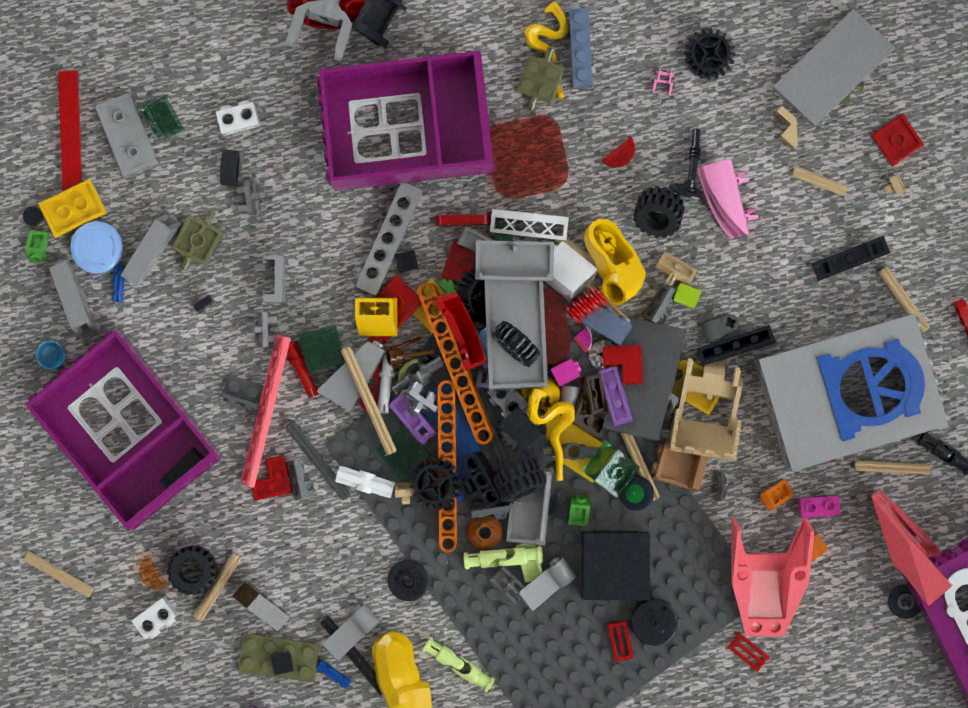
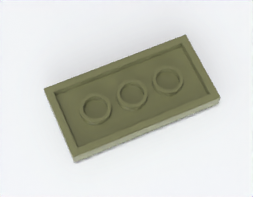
(257, 653)

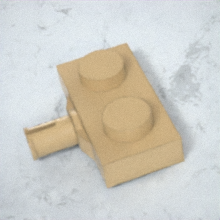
(676, 269)

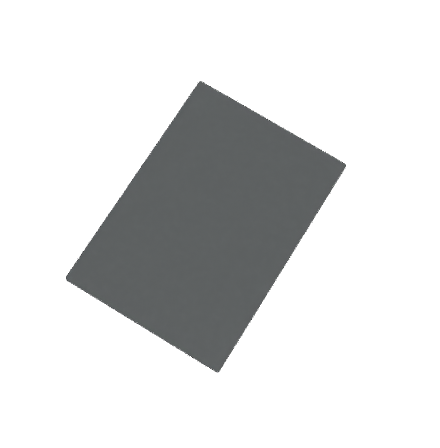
(564, 646)

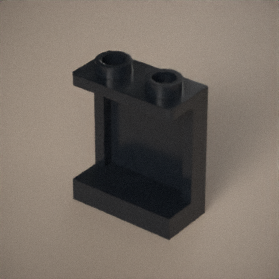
(375, 19)

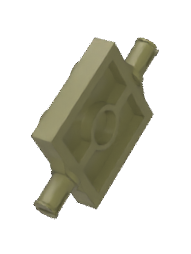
(540, 79)
(197, 240)

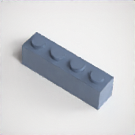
(580, 48)
(605, 323)

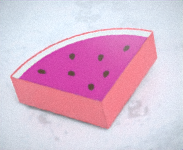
(584, 339)

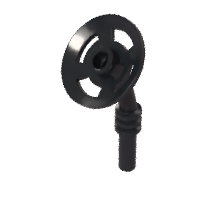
(688, 187)

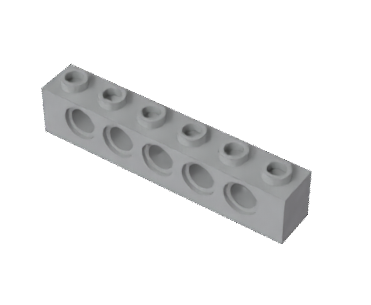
(401, 191)

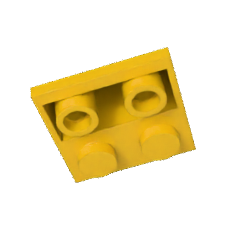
(376, 316)

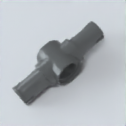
(418, 373)
(584, 451)

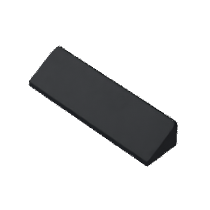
(736, 345)

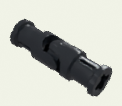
(943, 451)

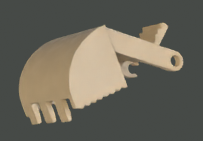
(701, 437)

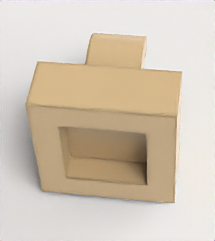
(897, 186)
(403, 490)

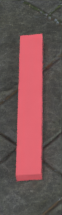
(265, 410)

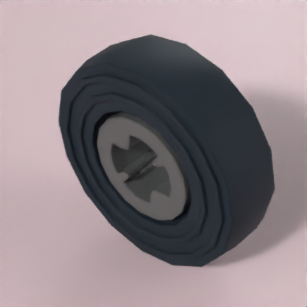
(895, 606)

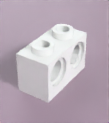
(238, 124)
(152, 615)

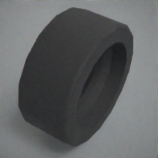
(229, 167)

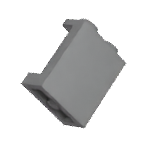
(280, 279)

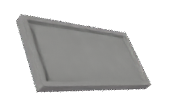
(833, 68)
(523, 307)

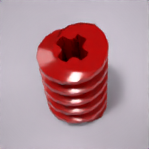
(586, 304)

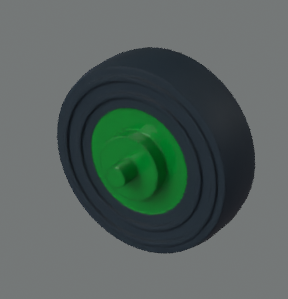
(637, 494)

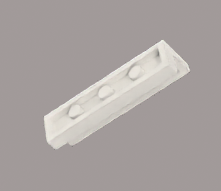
(526, 216)

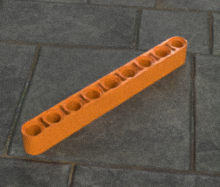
(455, 374)
(450, 456)

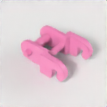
(663, 81)

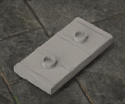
(126, 135)
(514, 260)
(530, 515)

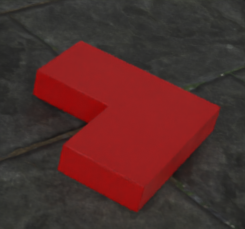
(629, 358)
(278, 480)

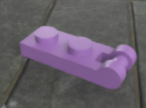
(413, 423)

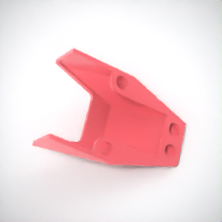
(910, 549)
(770, 583)

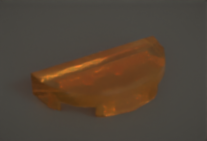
(151, 575)

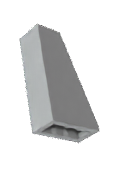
(150, 249)
(73, 300)
(341, 386)

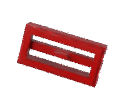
(617, 624)
(760, 662)

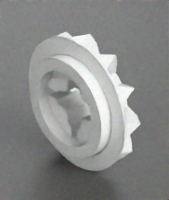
(597, 348)

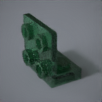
(163, 118)

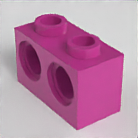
(565, 372)
(818, 506)

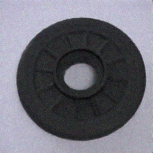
(399, 588)

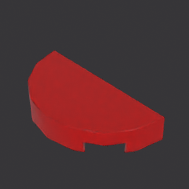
(621, 155)

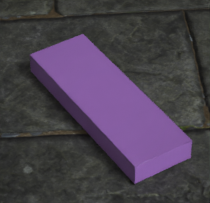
(615, 396)

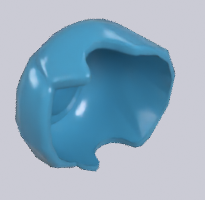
(50, 355)

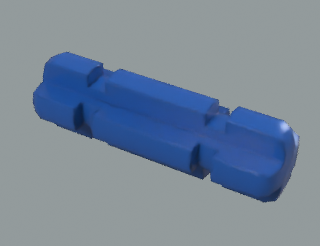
(118, 284)
(333, 674)

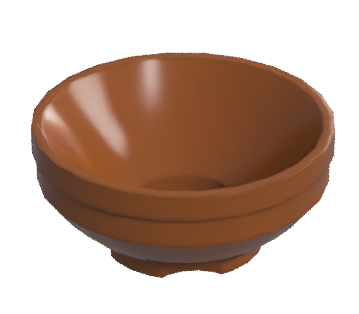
(494, 526)

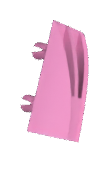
(724, 199)

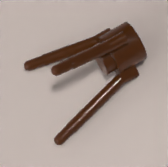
(396, 356)

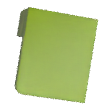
(686, 295)

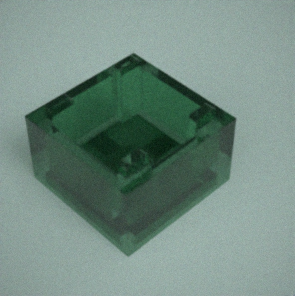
(322, 348)
(407, 455)
(611, 469)

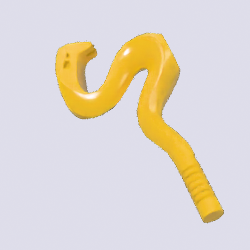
(534, 30)
(568, 415)

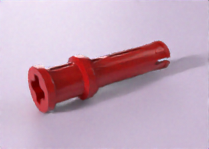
(297, 361)

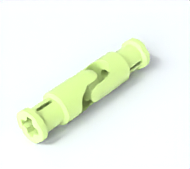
(496, 558)
(447, 657)

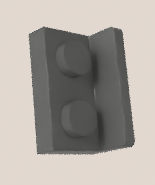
(242, 391)

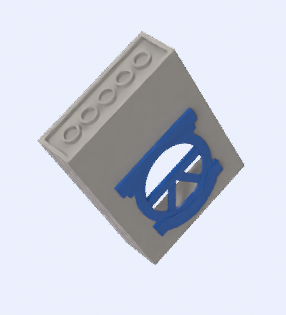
(807, 403)

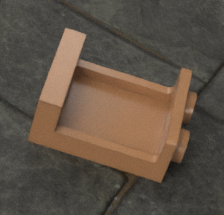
(678, 468)

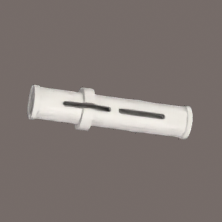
(385, 386)

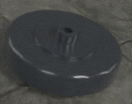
(654, 622)

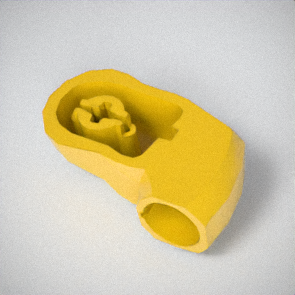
(614, 261)
(398, 673)

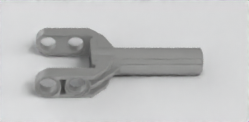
(325, 12)

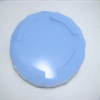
(96, 247)

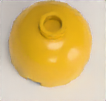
(546, 401)

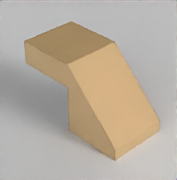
(789, 136)

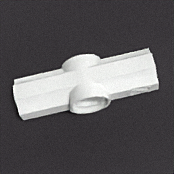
(365, 481)

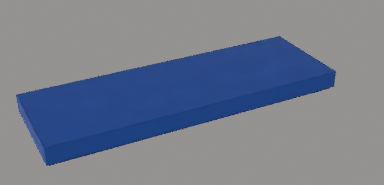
(465, 439)

